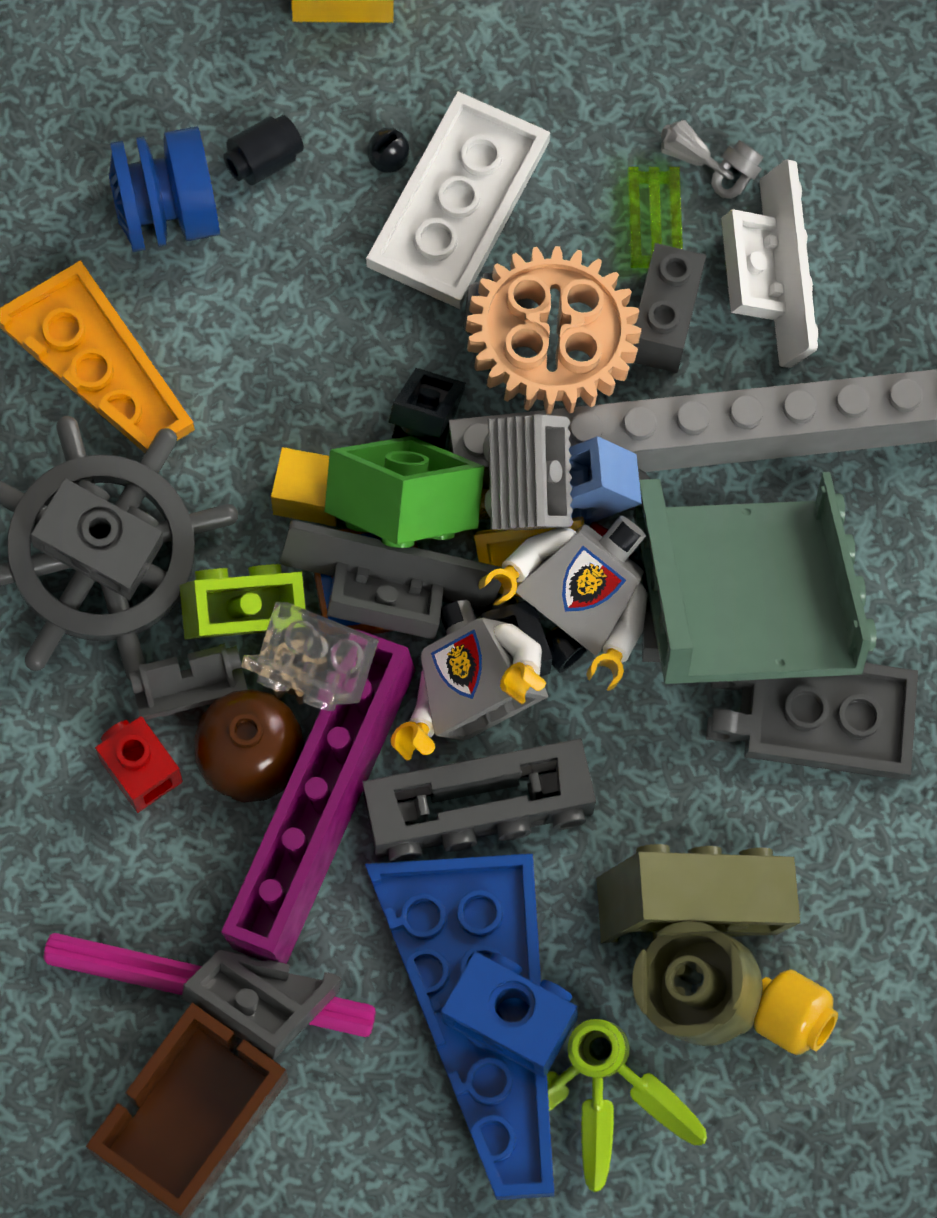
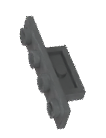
(384, 583)

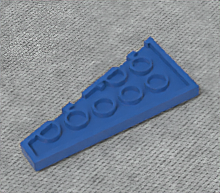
(438, 920)

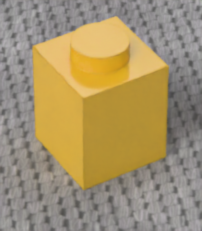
(301, 487)

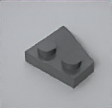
(259, 998)

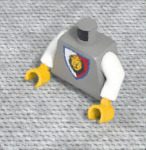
(583, 587)
(471, 680)

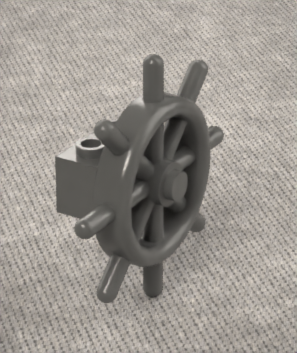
(103, 542)

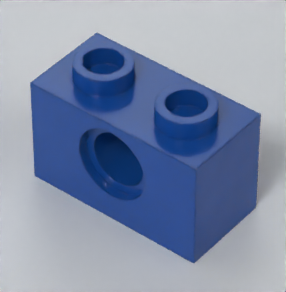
(528, 1042)

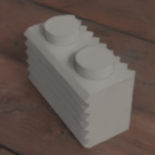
(528, 472)

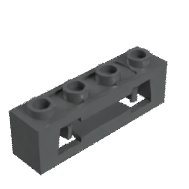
(461, 827)

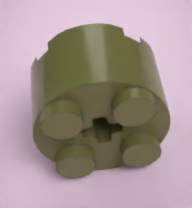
(677, 960)

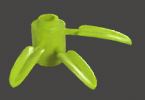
(598, 1113)

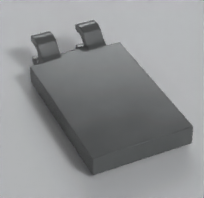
(826, 721)

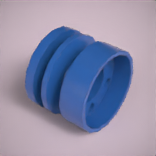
(164, 189)

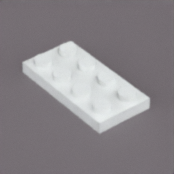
(458, 200)

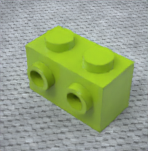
(236, 605)

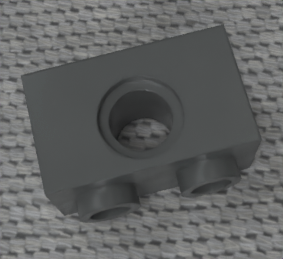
(667, 306)

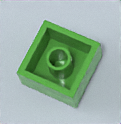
(404, 490)

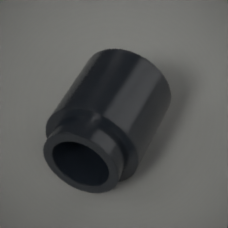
(263, 149)

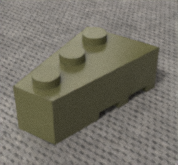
(729, 892)

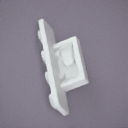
(770, 264)

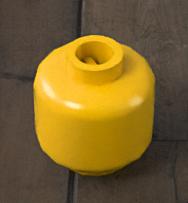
(795, 1012)

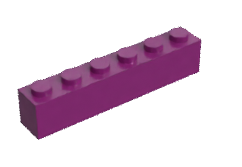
(316, 812)

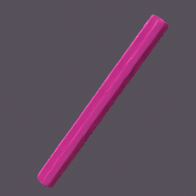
(171, 975)

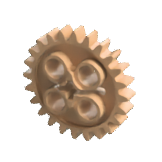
(503, 325)

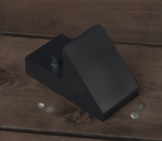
(426, 407)

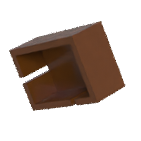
(192, 1112)

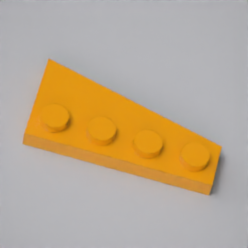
(92, 351)

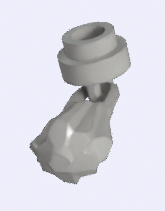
(683, 143)

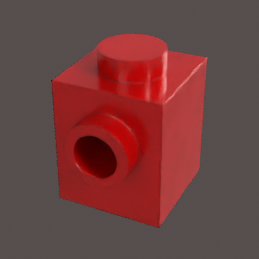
(138, 762)

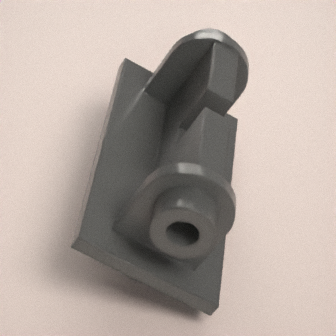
(165, 689)

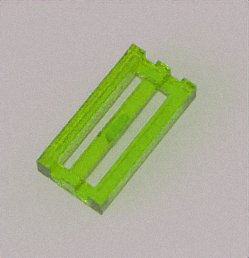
(654, 179)

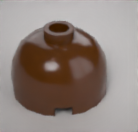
(248, 745)

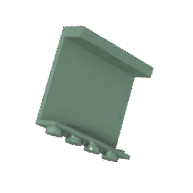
(753, 588)

